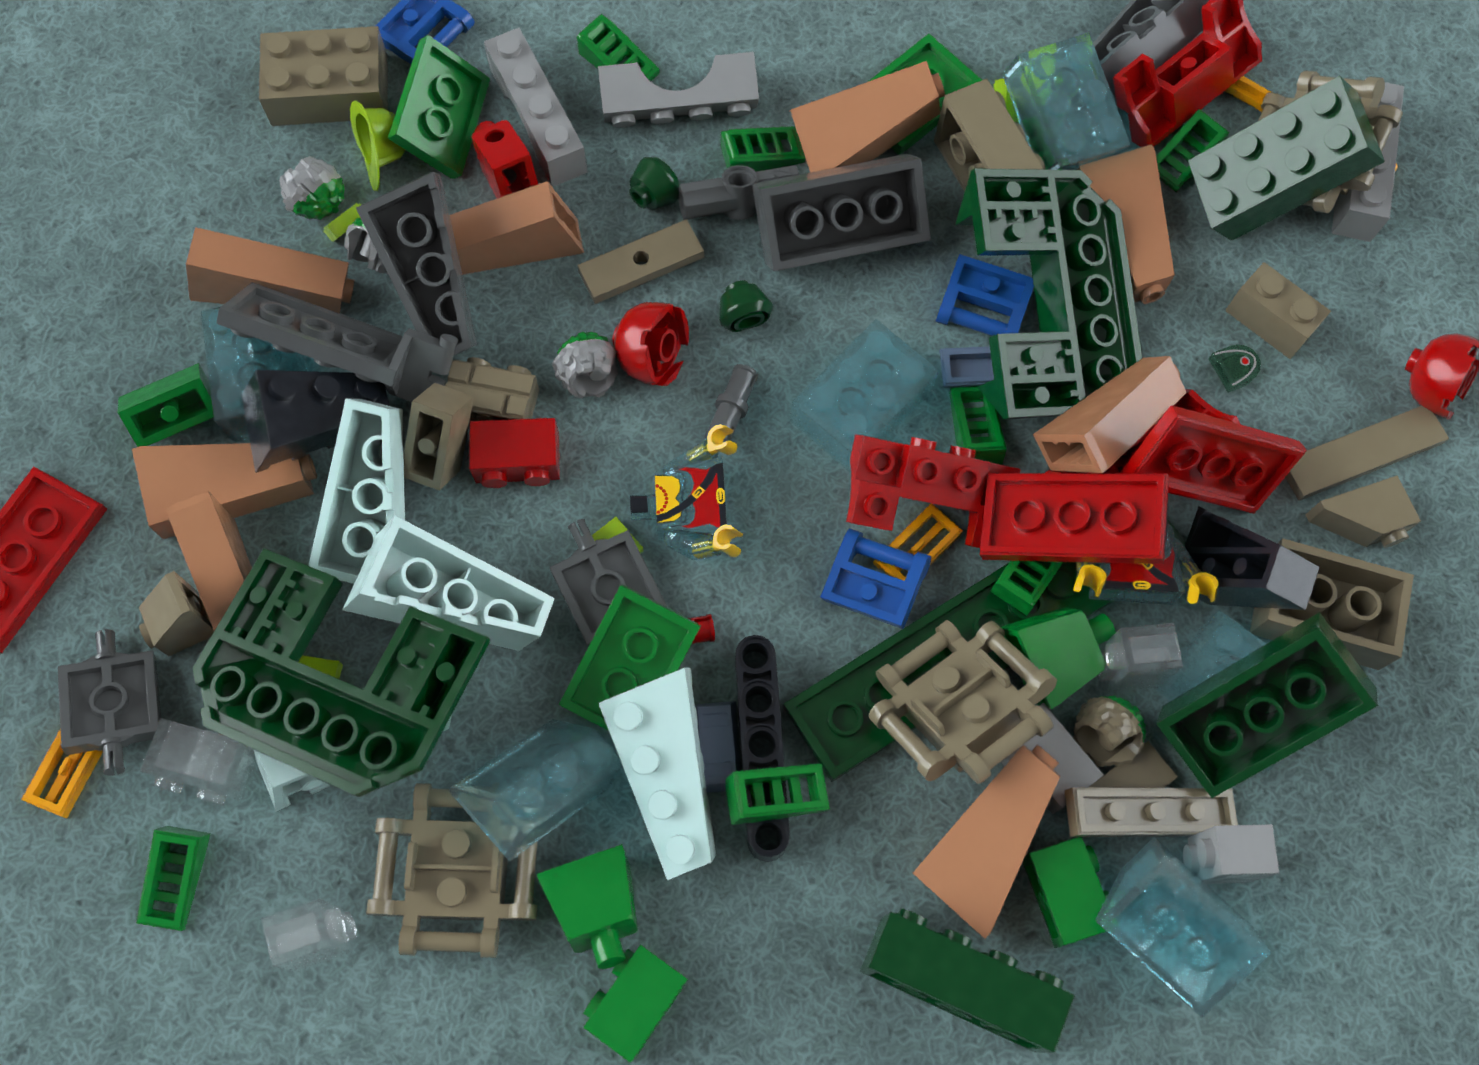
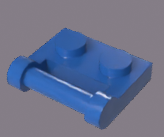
(415, 19)
(988, 288)
(872, 591)

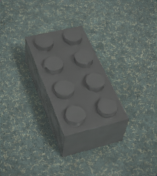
(842, 211)

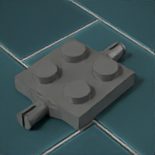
(595, 574)
(108, 702)

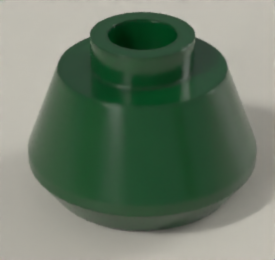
(653, 184)
(744, 307)

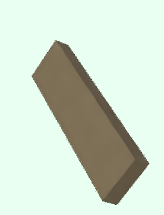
(1365, 451)
(1146, 811)

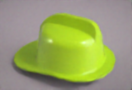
(371, 133)

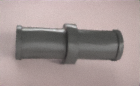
(733, 402)

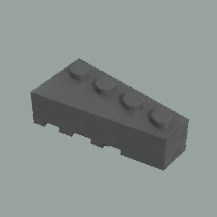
(1150, 29)
(421, 257)

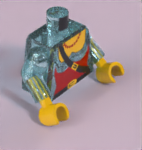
(692, 500)
(1148, 582)

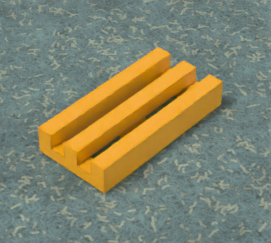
(942, 522)
(74, 786)

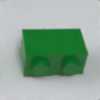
(167, 406)
(1067, 890)
(634, 1002)

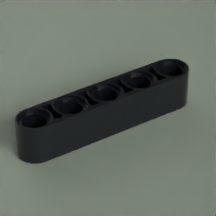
(760, 725)

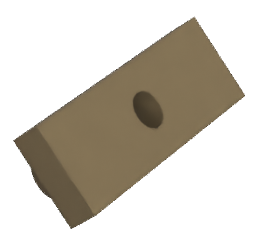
(662, 252)

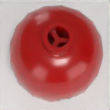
(651, 335)
(1443, 371)

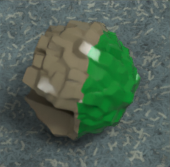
(1110, 730)

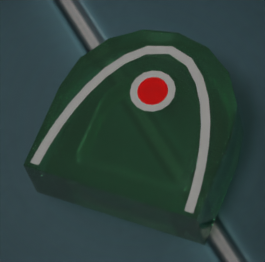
(1235, 366)

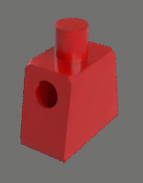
(499, 149)

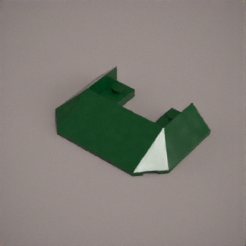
(1077, 280)
(312, 720)

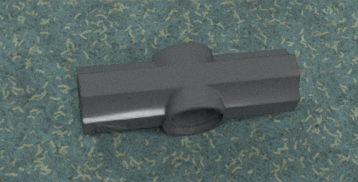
(727, 195)

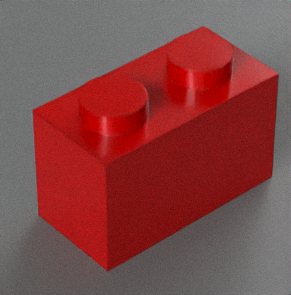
(514, 452)

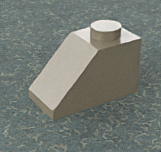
(1368, 514)
(174, 616)

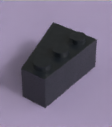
(299, 411)
(1248, 566)

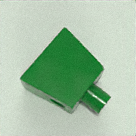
(1064, 646)
(594, 903)

